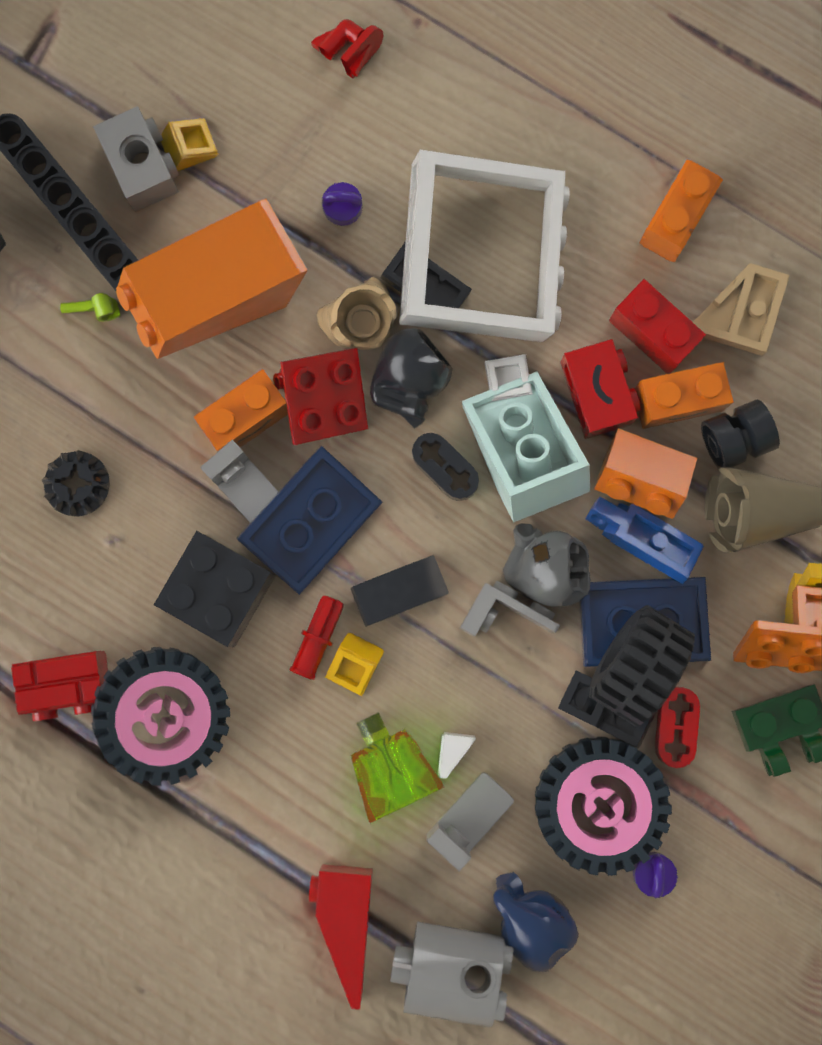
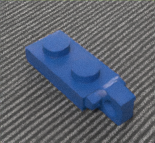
(647, 538)

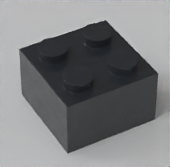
(214, 590)

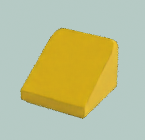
(188, 142)
(354, 663)

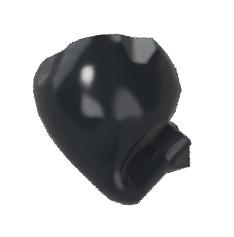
(408, 375)

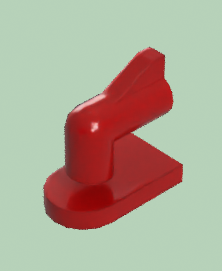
(364, 44)

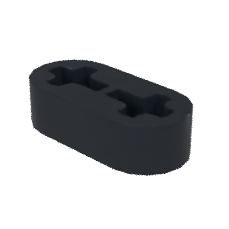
(452, 459)

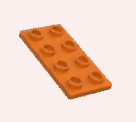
(786, 644)

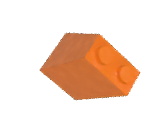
(212, 280)

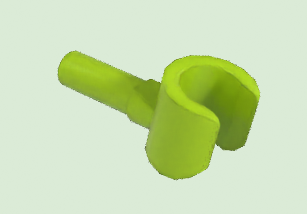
(103, 305)

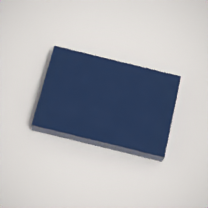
(309, 520)
(614, 602)

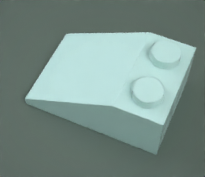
(528, 448)

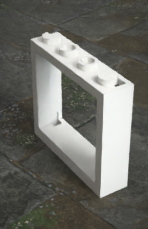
(551, 275)

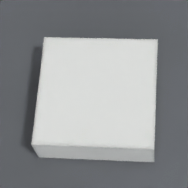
(506, 370)

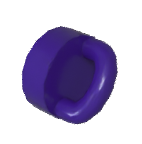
(342, 204)
(656, 876)

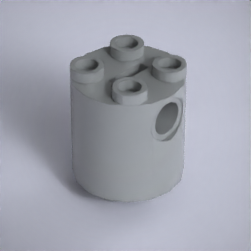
(437, 971)

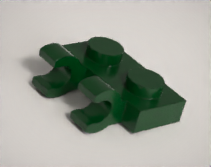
(780, 719)

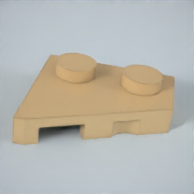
(745, 310)

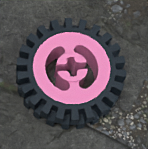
(202, 719)
(632, 835)

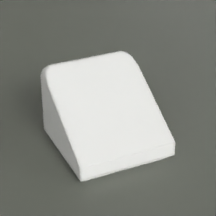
(452, 749)

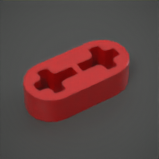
(687, 729)

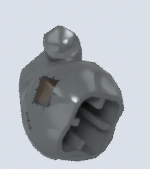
(548, 566)

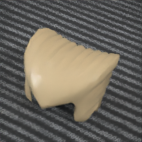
(359, 316)

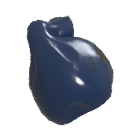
(534, 924)

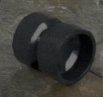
(746, 432)

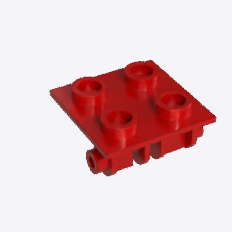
(323, 395)

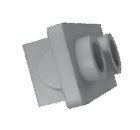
(239, 480)
(482, 614)
(469, 820)

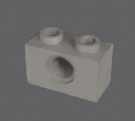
(124, 139)

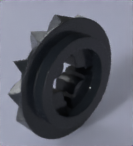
(86, 498)

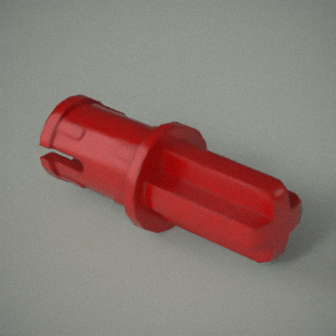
(317, 637)

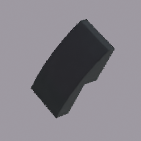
(399, 590)
(580, 705)

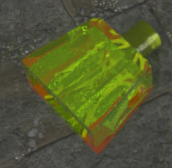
(391, 769)

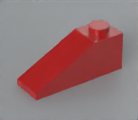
(343, 916)

